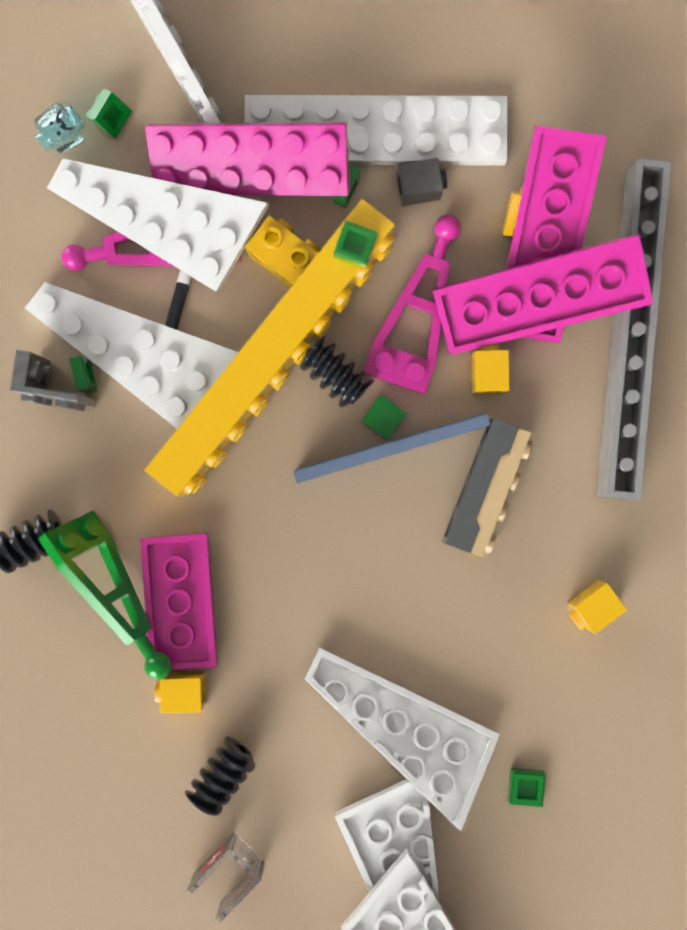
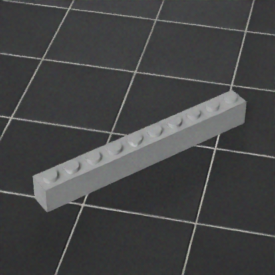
(634, 339)

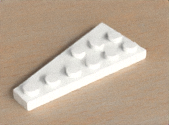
(171, 48)
(180, 223)
(147, 358)
(422, 740)
(386, 825)
(400, 902)

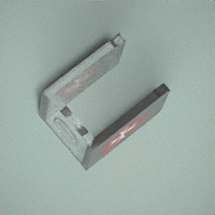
(234, 848)

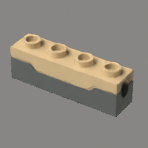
(487, 487)

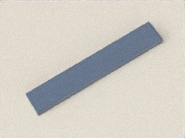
(391, 447)

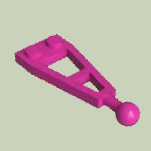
(76, 257)
(398, 366)

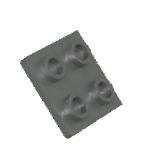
(30, 379)

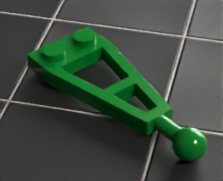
(81, 536)

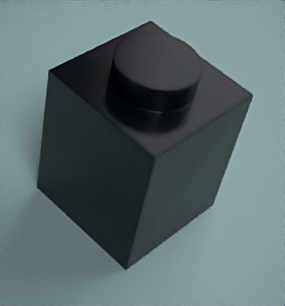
(421, 181)

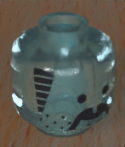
(59, 128)

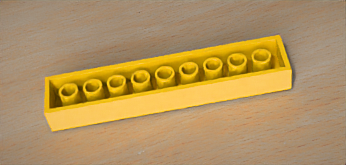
(266, 359)

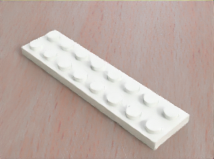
(400, 127)

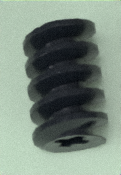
(335, 373)
(25, 545)
(222, 779)

